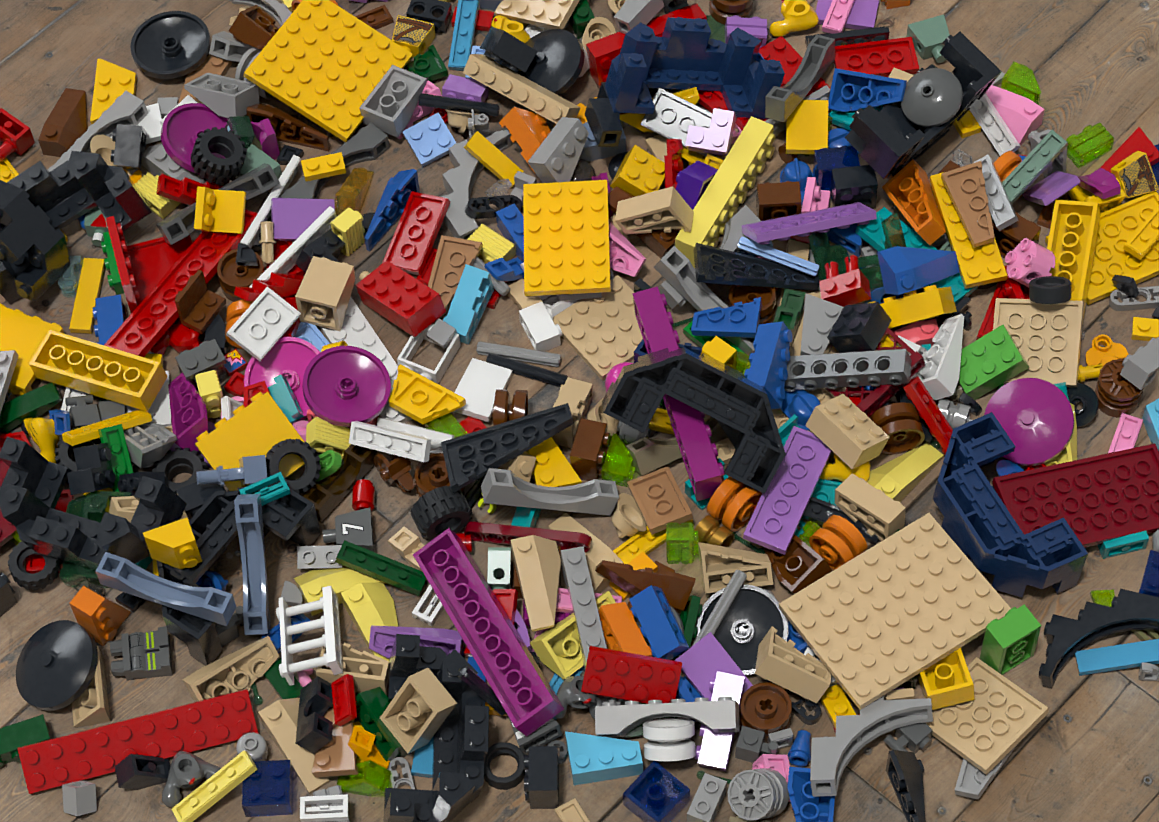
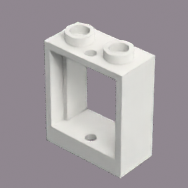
(411, 348)

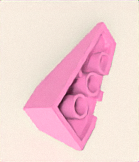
(1018, 112)
(623, 254)

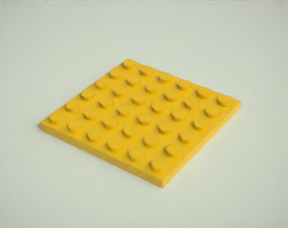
(325, 65)

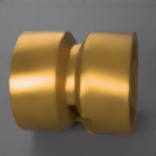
(711, 532)

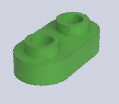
(330, 463)

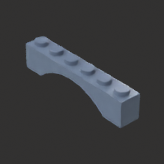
(255, 587)
(198, 601)

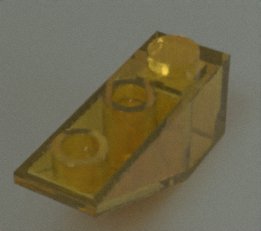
(353, 191)

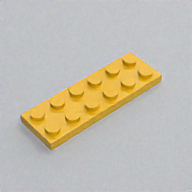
(977, 264)

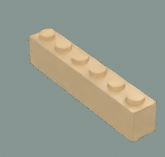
(519, 88)

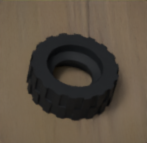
(28, 580)

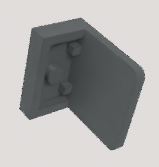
(200, 359)

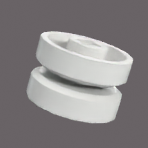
(669, 739)

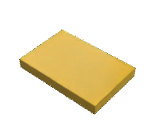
(807, 127)

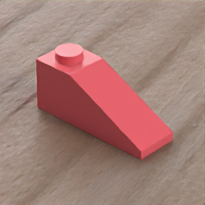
(919, 332)

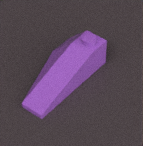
(383, 638)

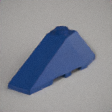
(858, 90)
(391, 205)
(913, 268)
(804, 805)

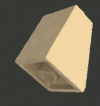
(325, 293)

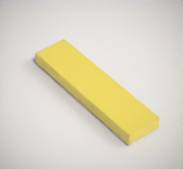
(215, 788)

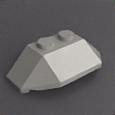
(158, 162)
(148, 443)

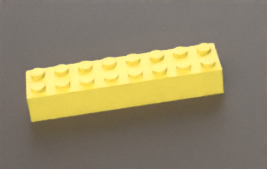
(728, 187)

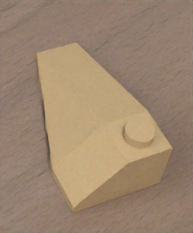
(597, 552)
(538, 573)
(233, 671)
(281, 724)

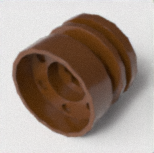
(1115, 392)

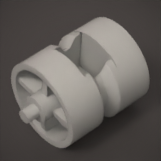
(954, 414)

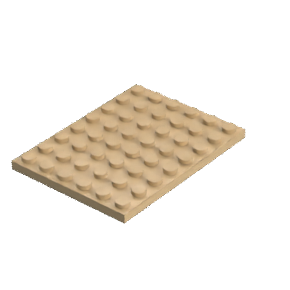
(894, 610)

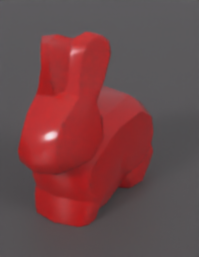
(178, 337)

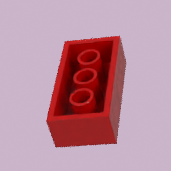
(400, 298)

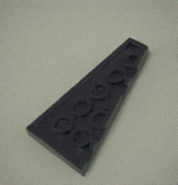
(734, 268)
(474, 453)

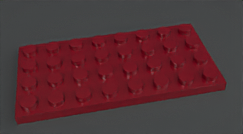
(1095, 495)

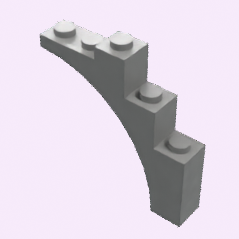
(635, 12)
(460, 182)
(853, 732)

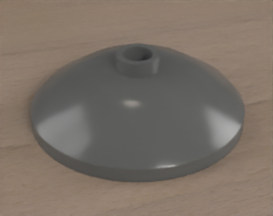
(939, 104)

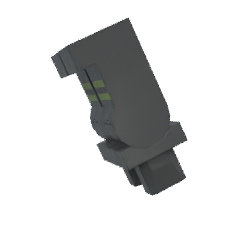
(143, 655)

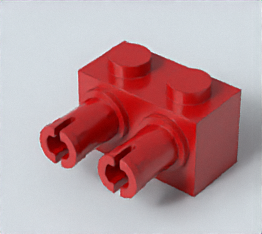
(14, 135)
(845, 288)

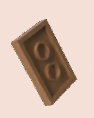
(659, 500)

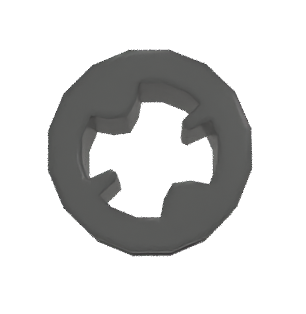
(562, 747)

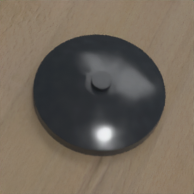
(170, 44)
(557, 60)
(746, 624)
(56, 665)

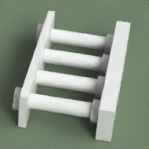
(398, 438)
(330, 640)

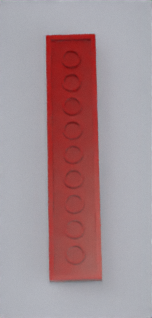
(158, 308)
(154, 734)

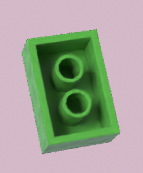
(990, 362)
(1010, 640)

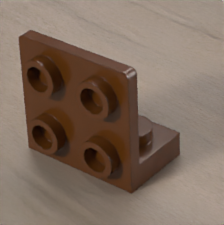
(197, 304)

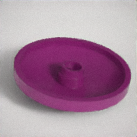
(182, 129)
(346, 385)
(1034, 418)

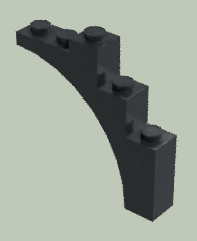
(603, 121)
(1095, 621)

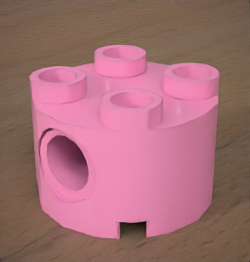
(1029, 262)

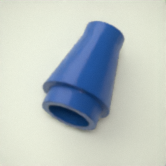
(800, 750)

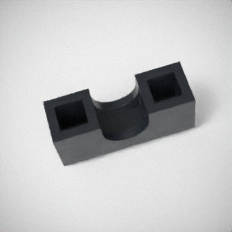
(312, 727)

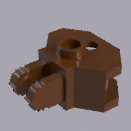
(395, 471)

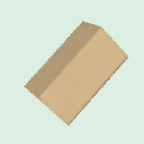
(93, 704)

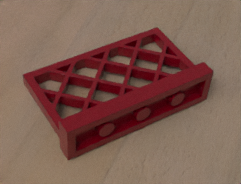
(883, 393)

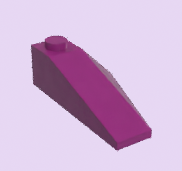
(187, 412)

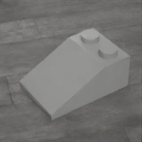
(224, 94)
(393, 100)

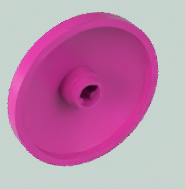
(287, 358)

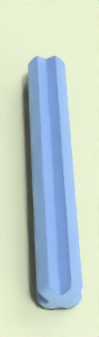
(778, 256)

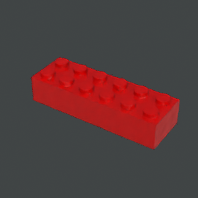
(604, 50)

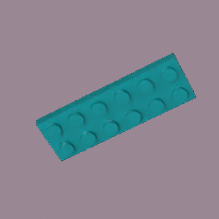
(874, 235)

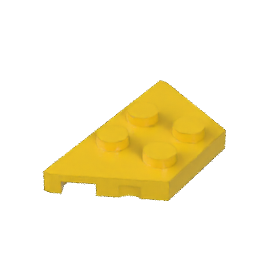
(109, 84)
(421, 397)

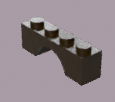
(329, 494)

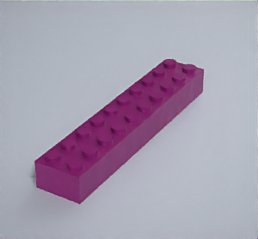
(687, 422)
(488, 632)

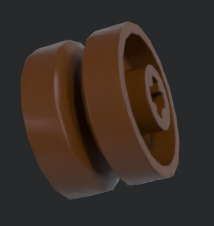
(727, 8)
(235, 275)
(747, 294)
(505, 411)
(902, 425)
(432, 474)
(765, 708)

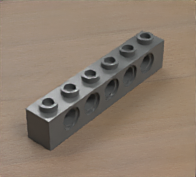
(852, 366)

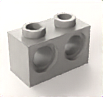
(707, 799)

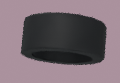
(1050, 290)
(509, 782)

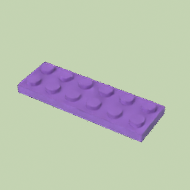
(809, 222)
(789, 492)

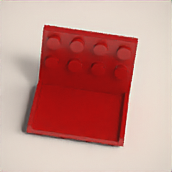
(143, 263)

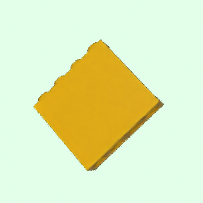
(24, 336)
(249, 433)

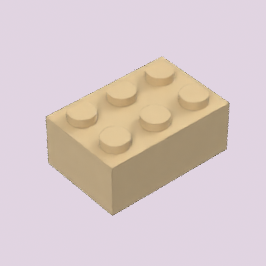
(847, 431)
(418, 710)

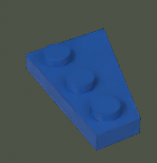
(733, 321)

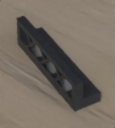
(855, 36)

